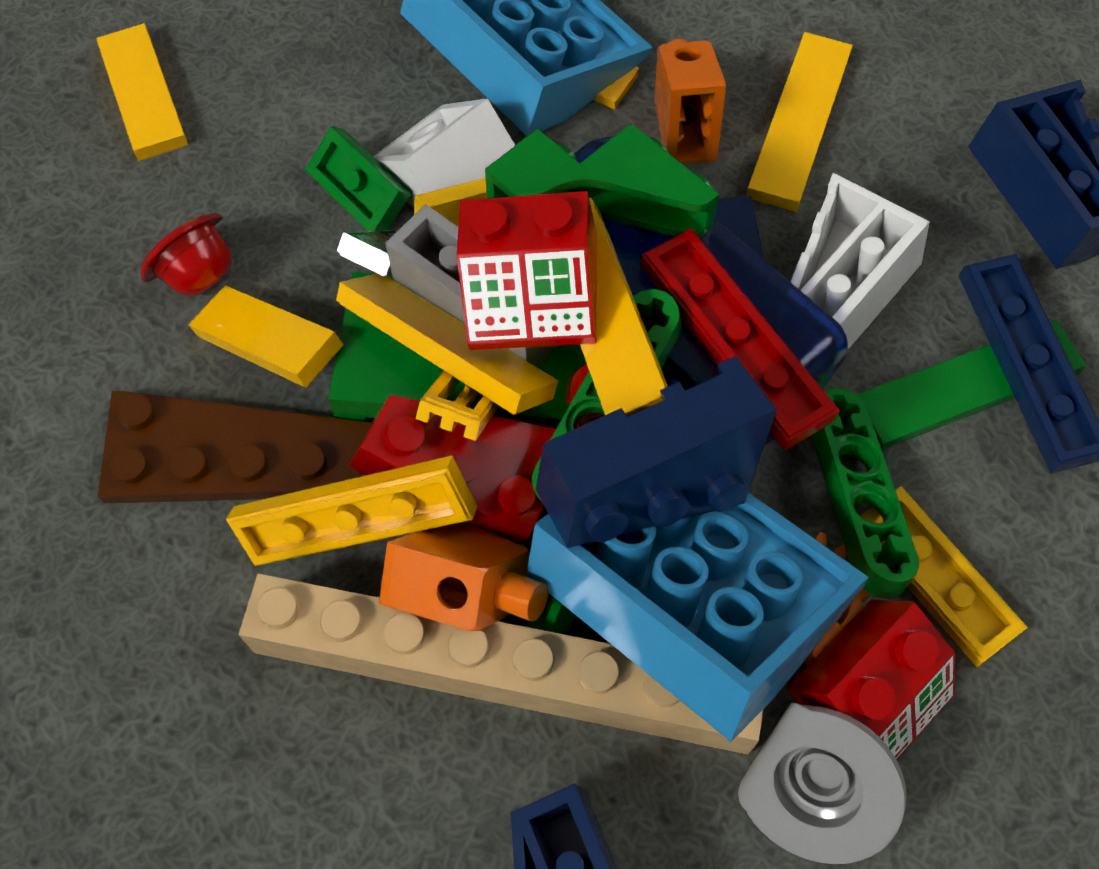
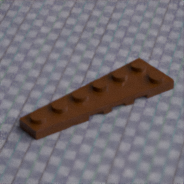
(219, 451)

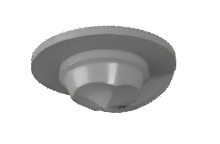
(825, 787)

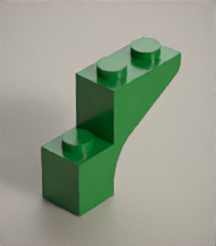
(626, 177)

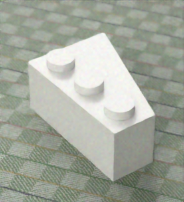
(859, 255)

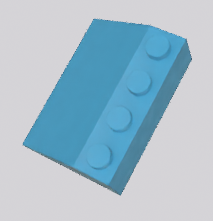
(531, 55)
(707, 604)

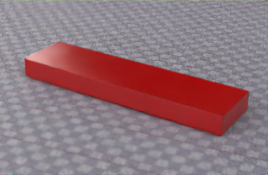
(732, 326)

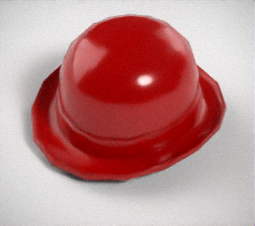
(190, 257)

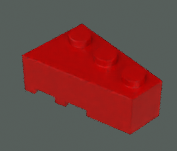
(494, 466)

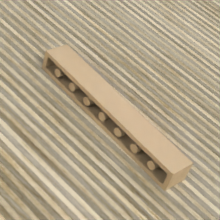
(494, 664)

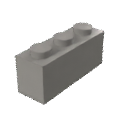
(426, 262)

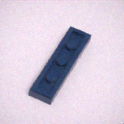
(1033, 362)

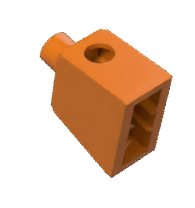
(689, 77)
(460, 577)

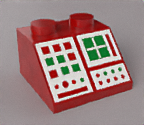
(528, 270)
(884, 672)

